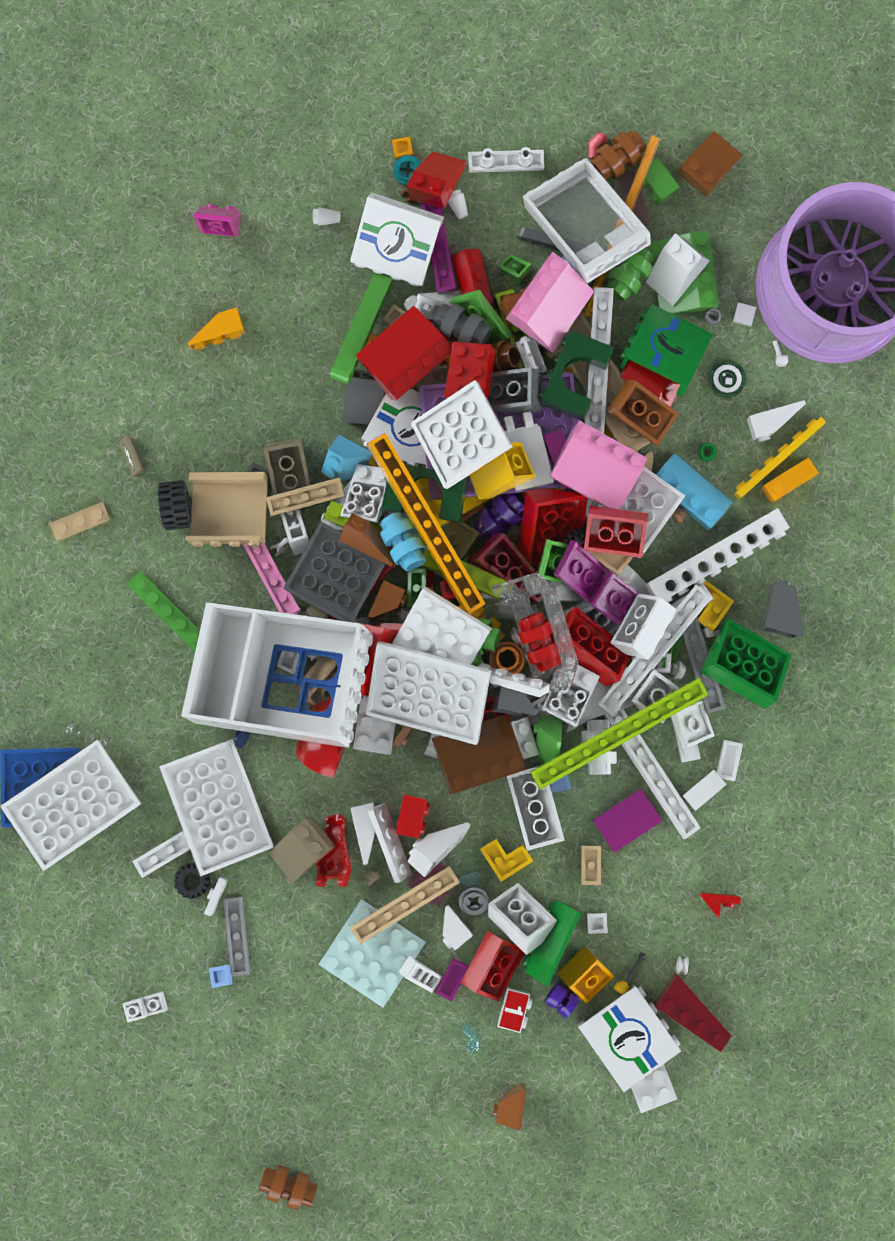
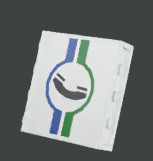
(396, 239)
(395, 420)
(630, 1038)

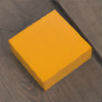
(402, 147)

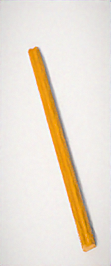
(631, 198)

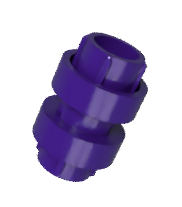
(495, 519)

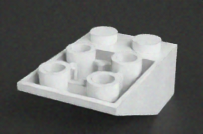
(365, 493)
(571, 702)

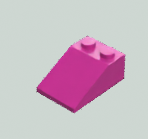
(218, 220)

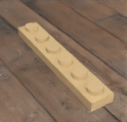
(405, 904)

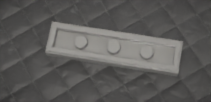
(236, 936)

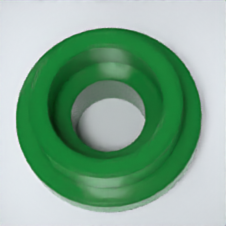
(713, 452)

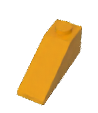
(789, 480)

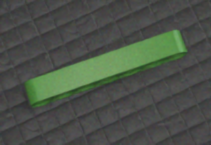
(361, 327)

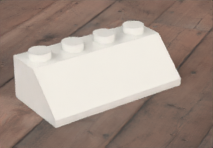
(535, 811)

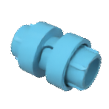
(399, 533)

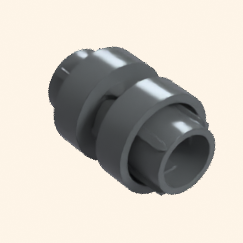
(454, 322)

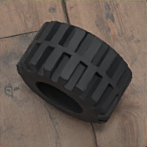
(174, 505)

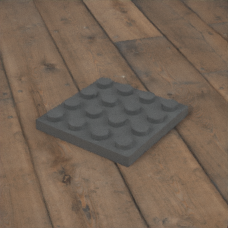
(334, 575)

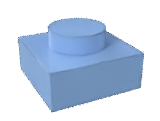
(220, 976)

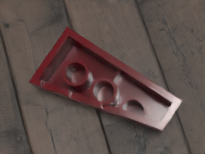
(505, 561)
(687, 1010)

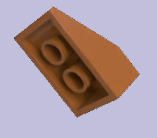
(709, 164)
(642, 412)

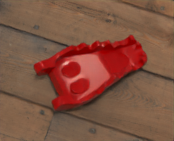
(337, 862)

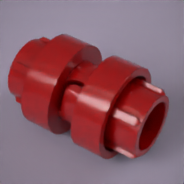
(536, 628)

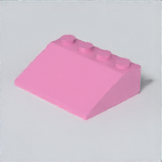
(551, 302)
(598, 466)

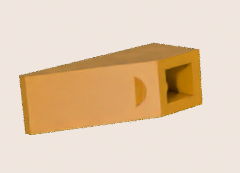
(222, 326)

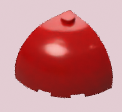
(318, 756)

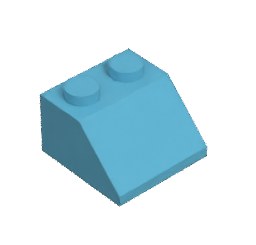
(343, 459)

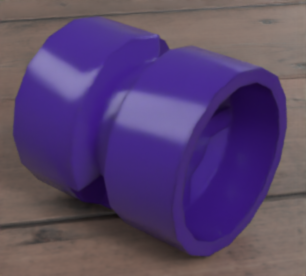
(556, 996)

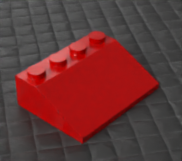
(404, 353)
(549, 516)

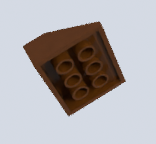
(473, 765)

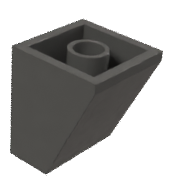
(361, 398)
(782, 611)

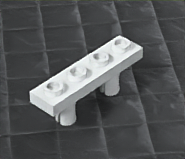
(506, 160)

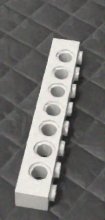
(773, 520)

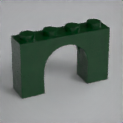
(575, 349)
(452, 498)

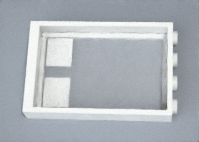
(586, 220)

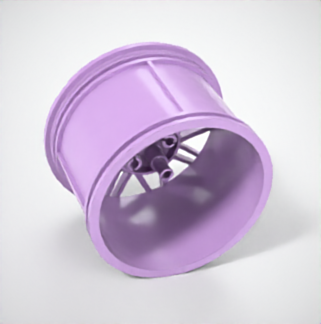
(835, 278)

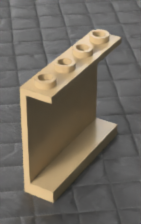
(228, 508)

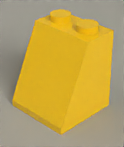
(503, 473)

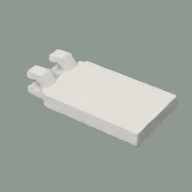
(534, 446)

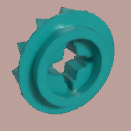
(402, 164)

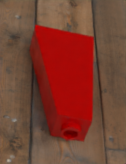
(379, 634)

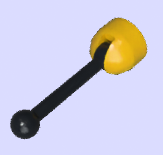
(623, 986)

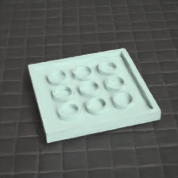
(374, 964)

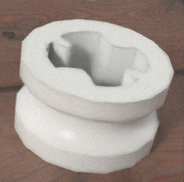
(682, 965)

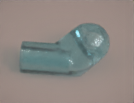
(473, 1039)

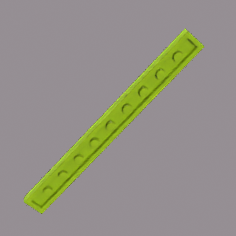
(480, 578)
(619, 733)

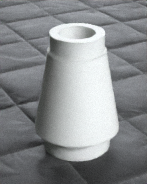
(458, 204)
(325, 216)

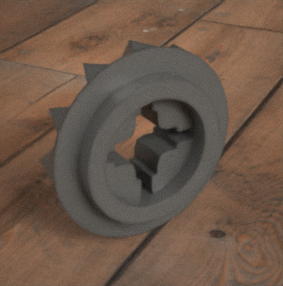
(473, 908)

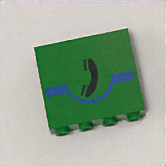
(667, 346)

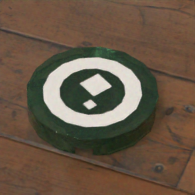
(727, 379)

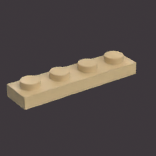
(305, 496)

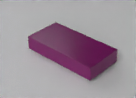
(451, 979)

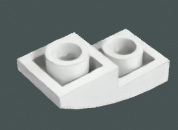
(704, 790)
(145, 1006)

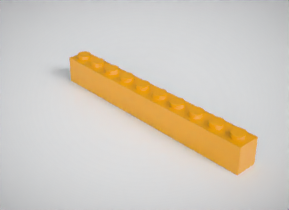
(425, 523)

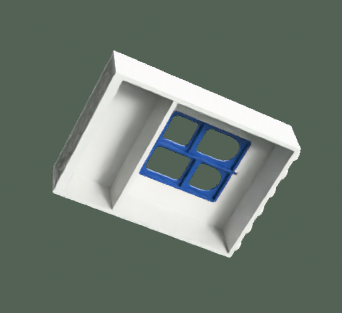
(237, 667)

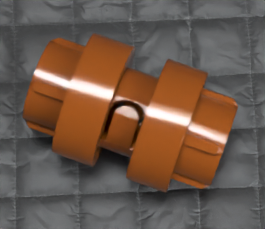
(625, 151)
(288, 1187)

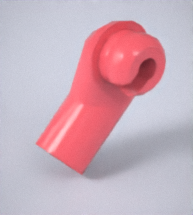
(596, 141)

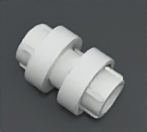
(602, 764)

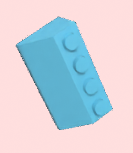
(701, 498)

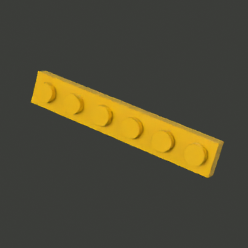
(784, 451)

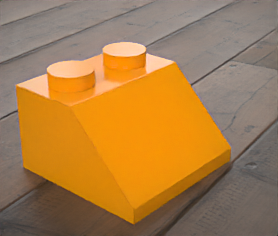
(585, 975)

